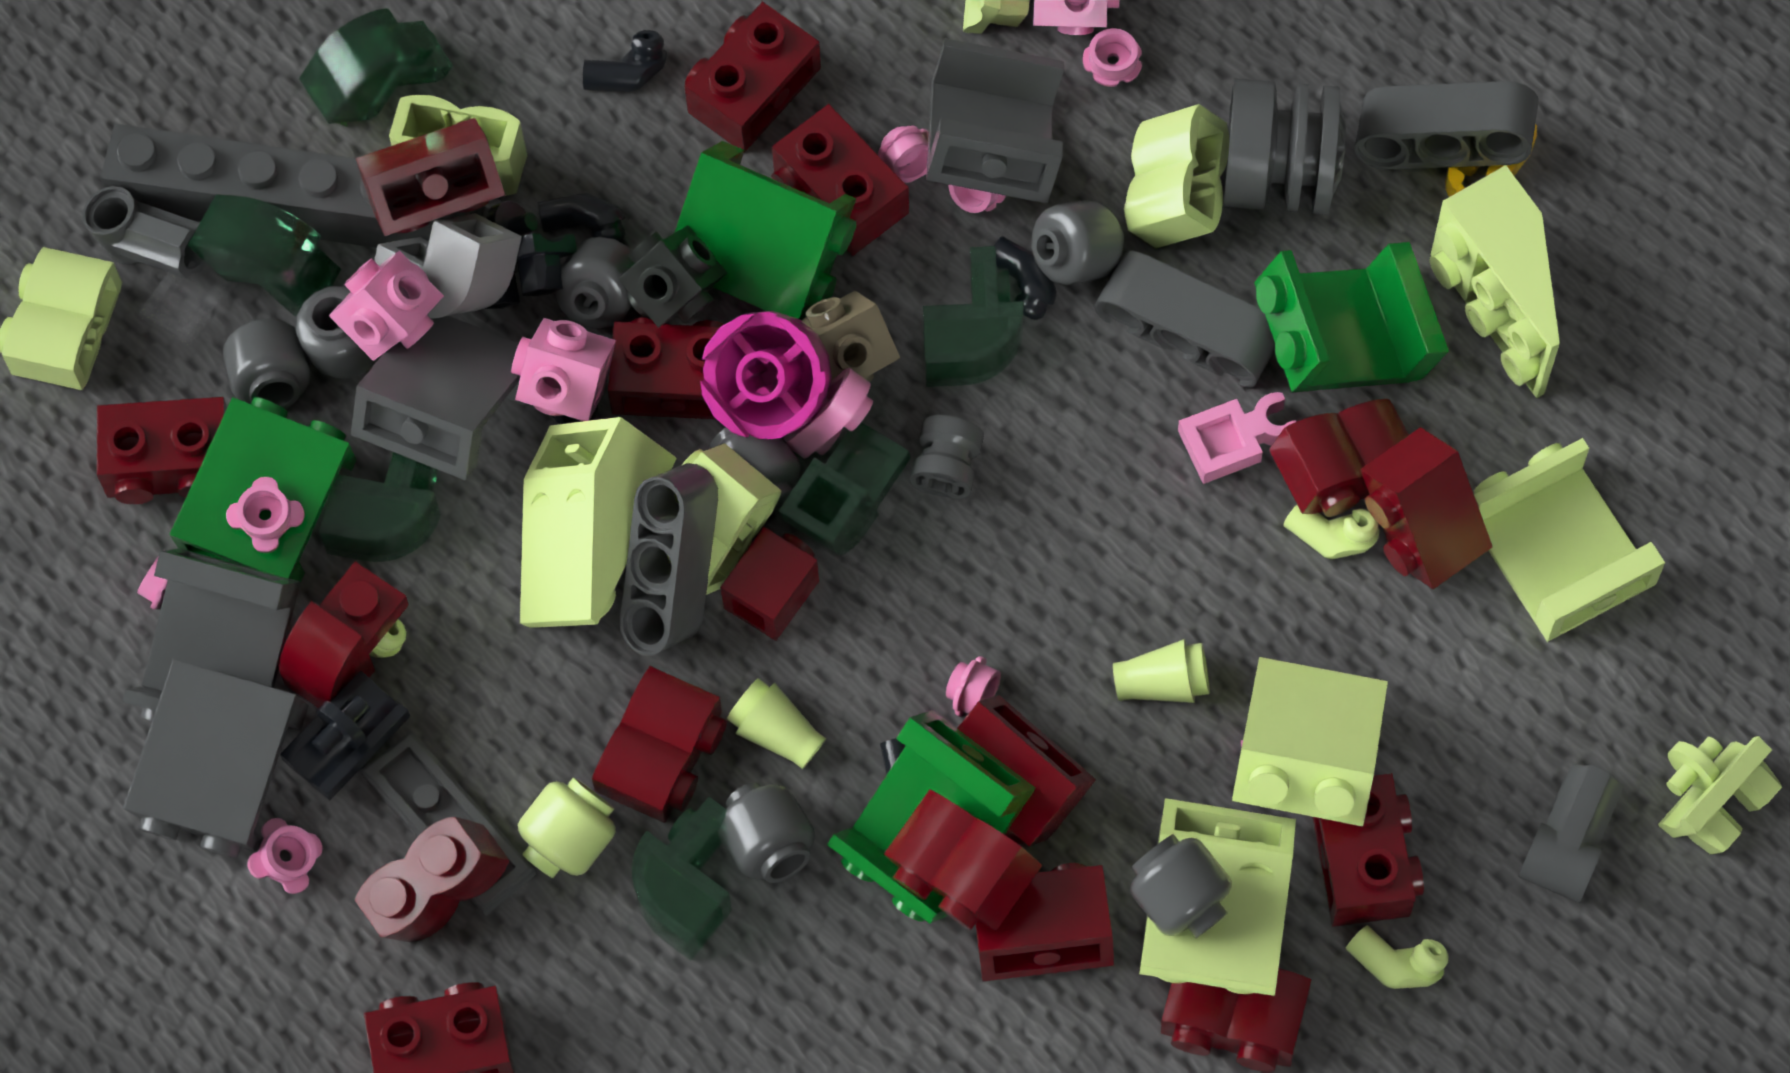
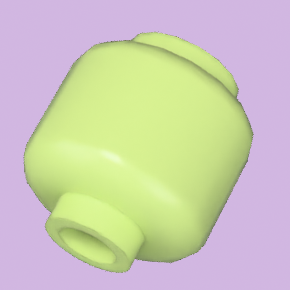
(566, 828)

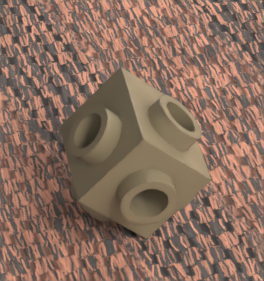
(852, 334)

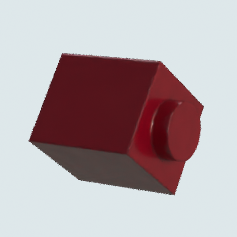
(771, 582)

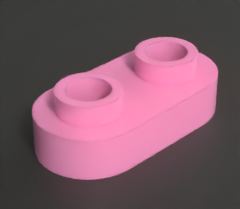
(844, 407)

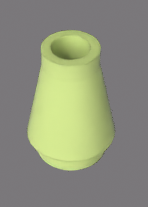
(1166, 674)
(774, 723)

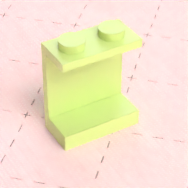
(1562, 541)
(1310, 741)

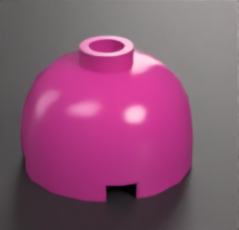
(765, 375)

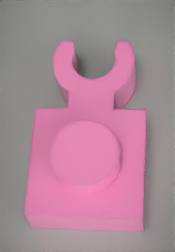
(1229, 440)

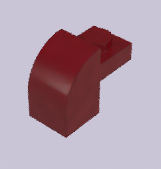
(337, 636)

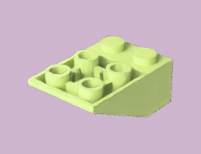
(1497, 259)
(581, 518)
(1246, 943)

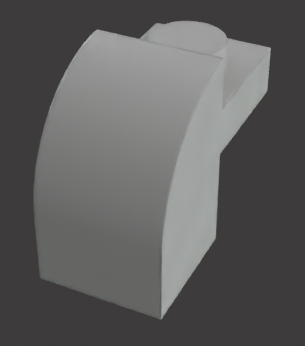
(464, 259)

